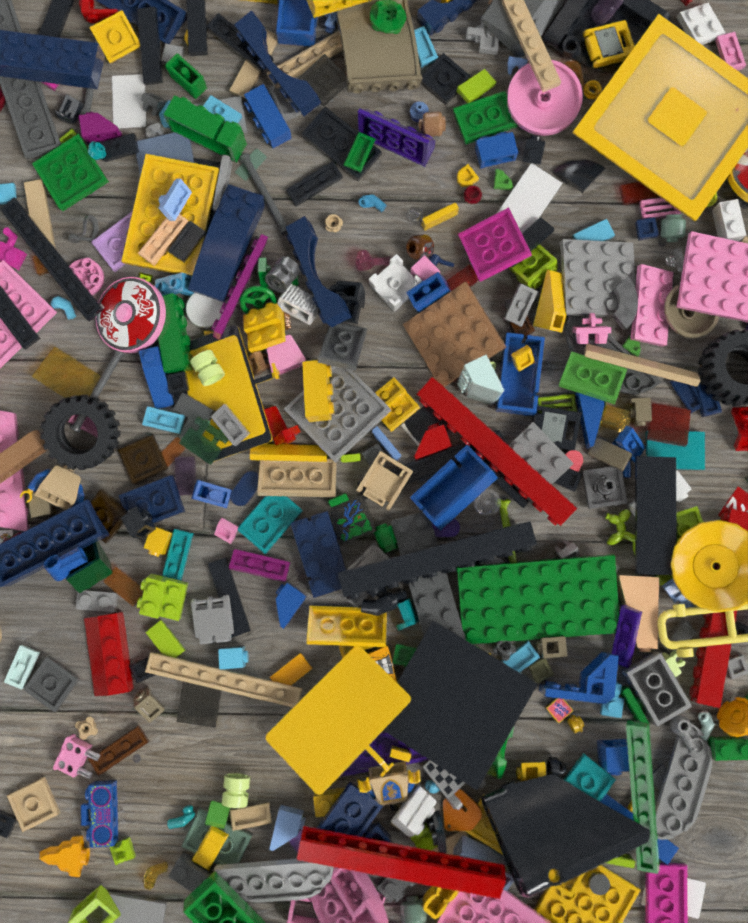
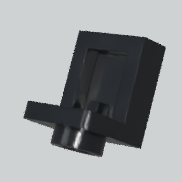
(534, 149)

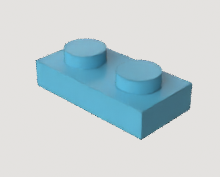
(163, 420)

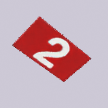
(737, 501)

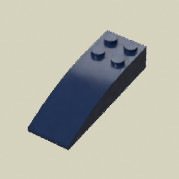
(226, 242)

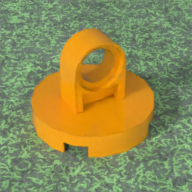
(734, 717)

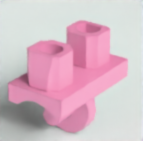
(600, 332)

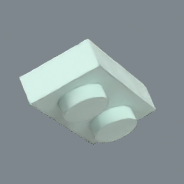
(22, 667)

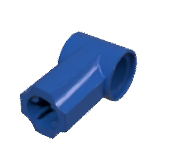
(60, 566)

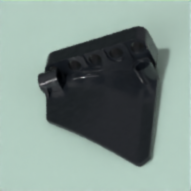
(556, 827)

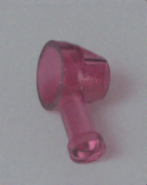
(365, 261)

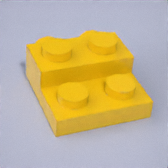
(264, 327)

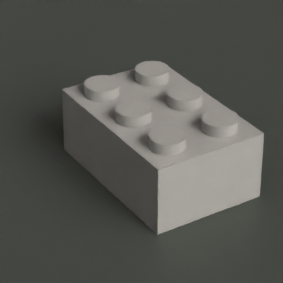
(656, 688)

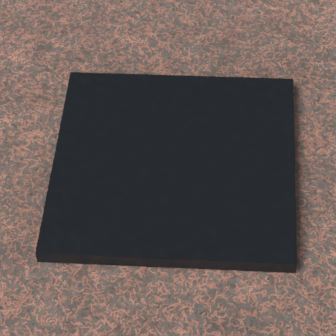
(459, 704)

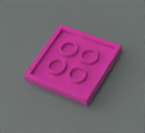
(494, 244)

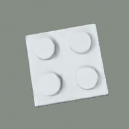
(701, 23)

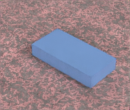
(386, 444)

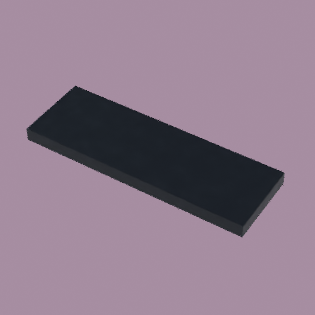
(655, 514)

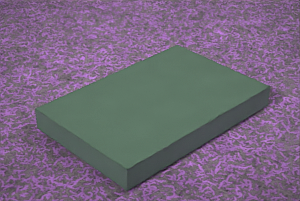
(232, 848)

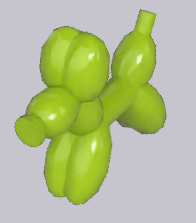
(621, 532)

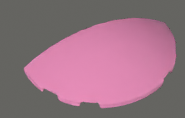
(349, 899)

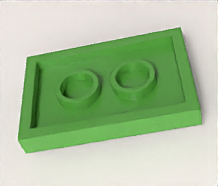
(593, 377)

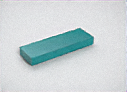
(177, 554)

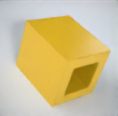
(158, 542)

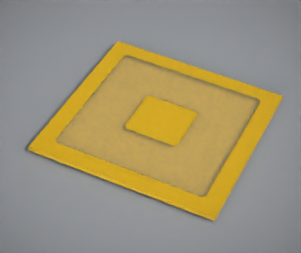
(672, 118)

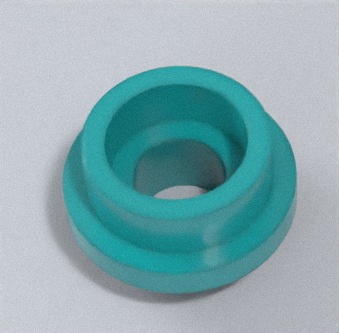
(96, 150)

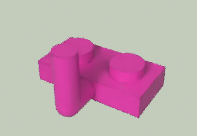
(10, 254)

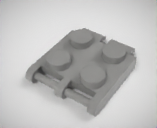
(212, 620)

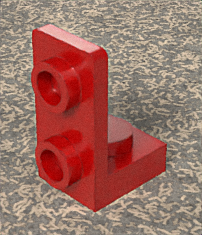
(740, 417)

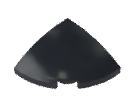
(579, 173)

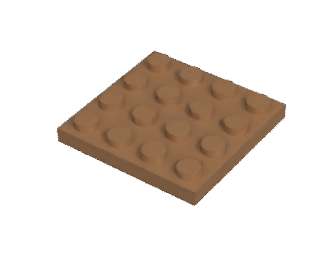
(453, 334)

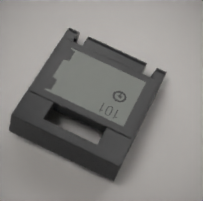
(554, 425)

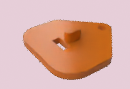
(459, 818)

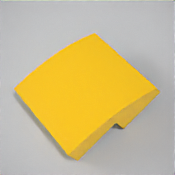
(399, 401)

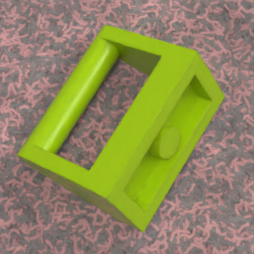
(98, 897)

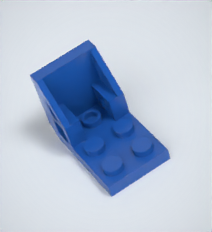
(600, 672)

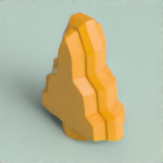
(68, 856)

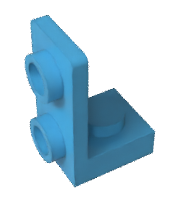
(174, 284)

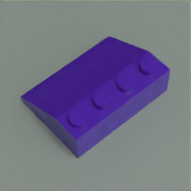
(396, 137)

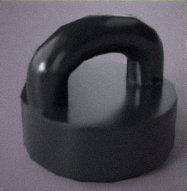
(553, 766)

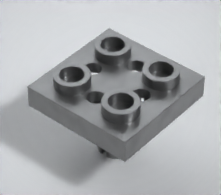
(615, 493)

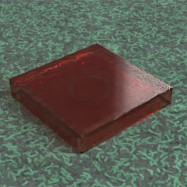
(669, 425)

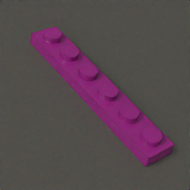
(235, 292)

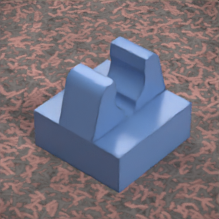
(516, 61)

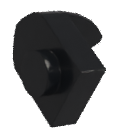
(69, 110)

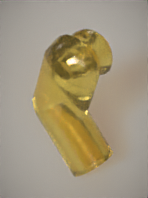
(152, 873)

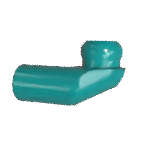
(183, 820)

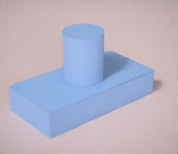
(174, 200)

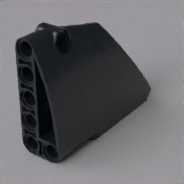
(577, 18)

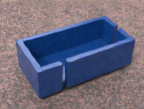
(296, 23)
(521, 385)
(453, 487)

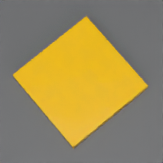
(588, 906)

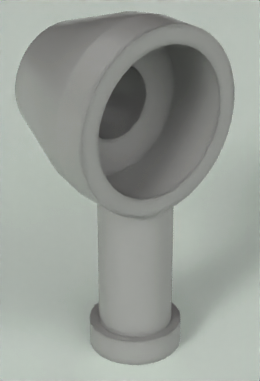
(675, 727)

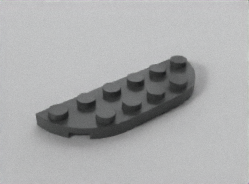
(634, 381)

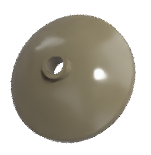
(690, 326)

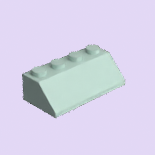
(480, 381)

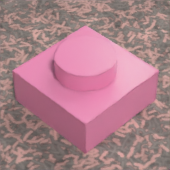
(226, 530)

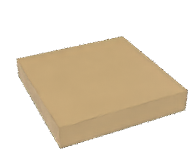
(33, 804)

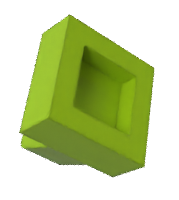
(123, 851)

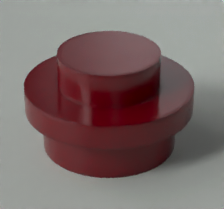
(472, 194)

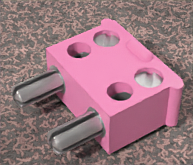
(73, 756)

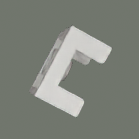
(394, 283)

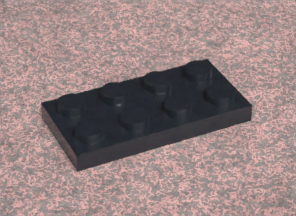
(335, 140)

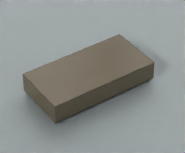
(610, 454)

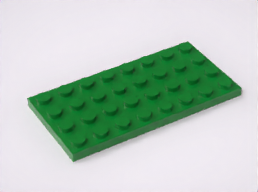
(539, 599)

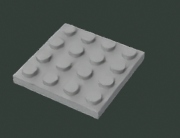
(591, 274)
(354, 415)

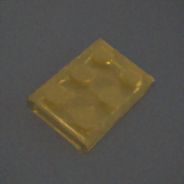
(66, 375)

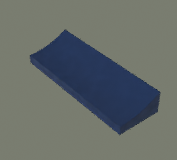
(169, 15)
(56, 536)

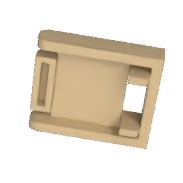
(383, 484)

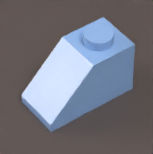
(287, 826)

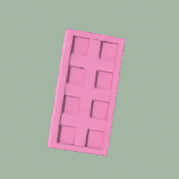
(650, 320)

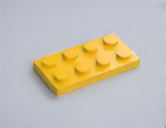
(345, 627)

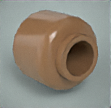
(432, 124)

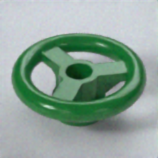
(257, 298)

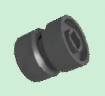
(282, 274)

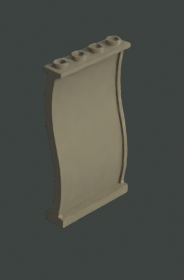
(377, 58)

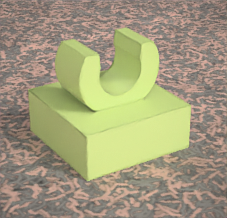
(673, 665)

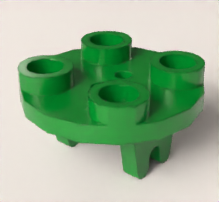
(379, 16)

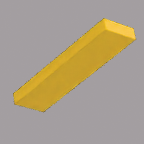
(288, 452)

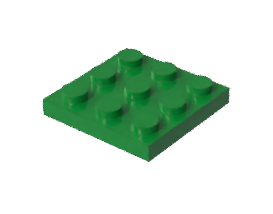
(70, 172)

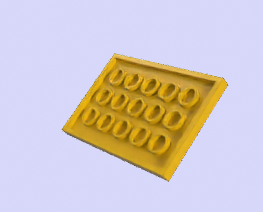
(155, 180)

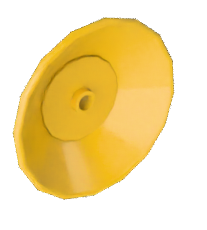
(694, 560)

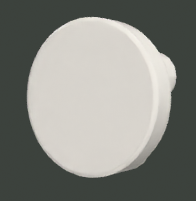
(203, 310)

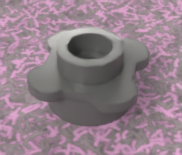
(510, 648)

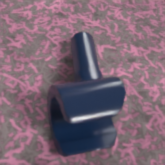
(435, 259)

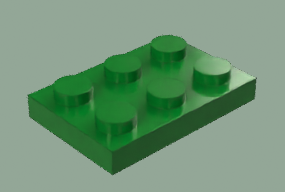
(484, 117)

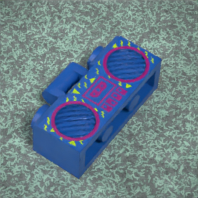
(104, 813)

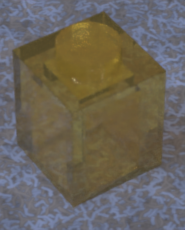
(615, 418)

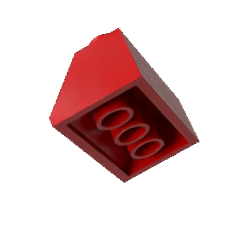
(109, 654)

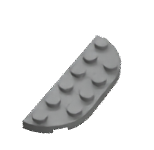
(683, 786)
(275, 879)

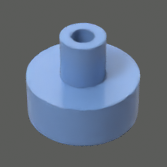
(417, 111)

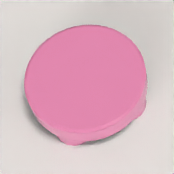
(89, 273)

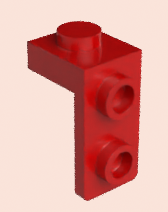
(94, 15)
(278, 428)

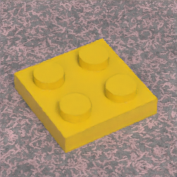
(115, 37)

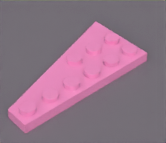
(12, 508)

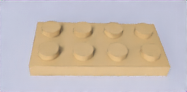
(297, 478)

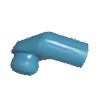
(372, 201)

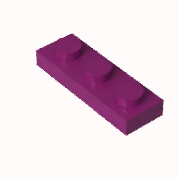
(259, 565)

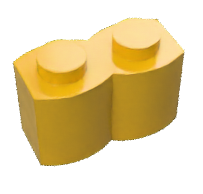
(436, 900)

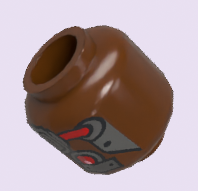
(419, 246)

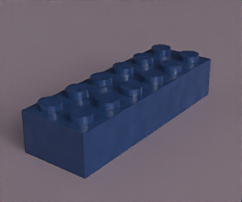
(50, 59)

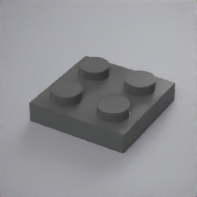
(51, 684)

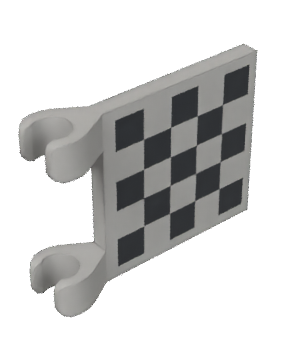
(446, 782)

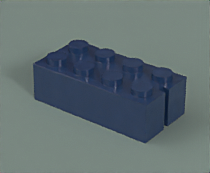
(319, 552)

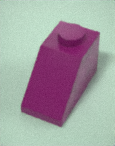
(97, 128)

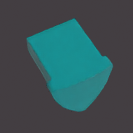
(408, 614)

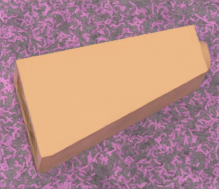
(642, 595)

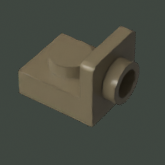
(147, 705)

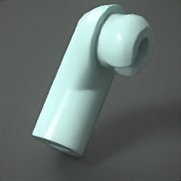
(707, 724)

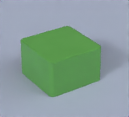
(217, 815)

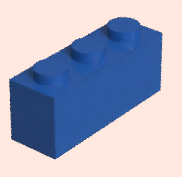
(267, 116)

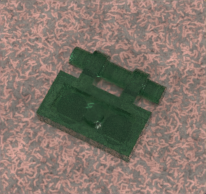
(202, 446)

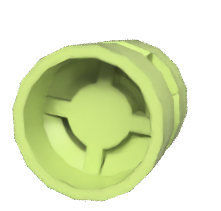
(206, 366)
(235, 793)

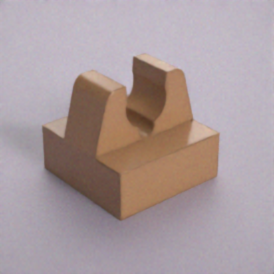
(257, 363)

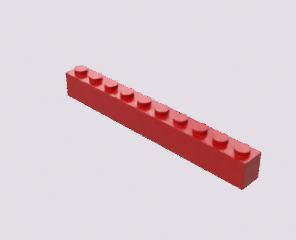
(497, 451)
(713, 660)
(401, 862)

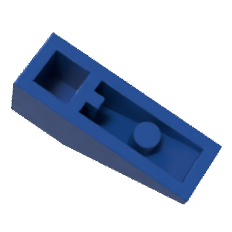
(156, 377)
(590, 418)

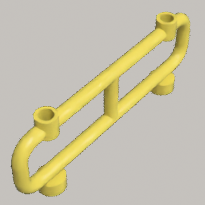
(685, 647)

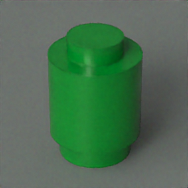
(385, 538)

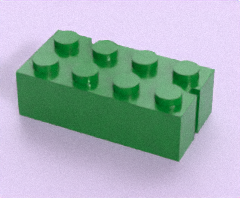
(205, 128)

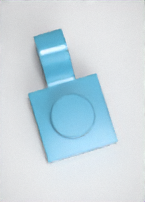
(614, 706)

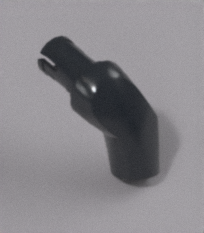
(384, 603)

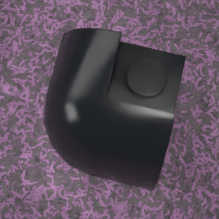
(353, 295)

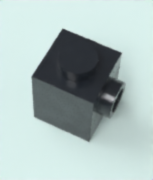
(138, 523)

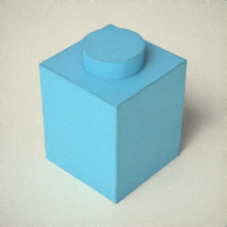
(233, 657)

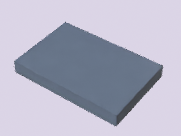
(168, 146)

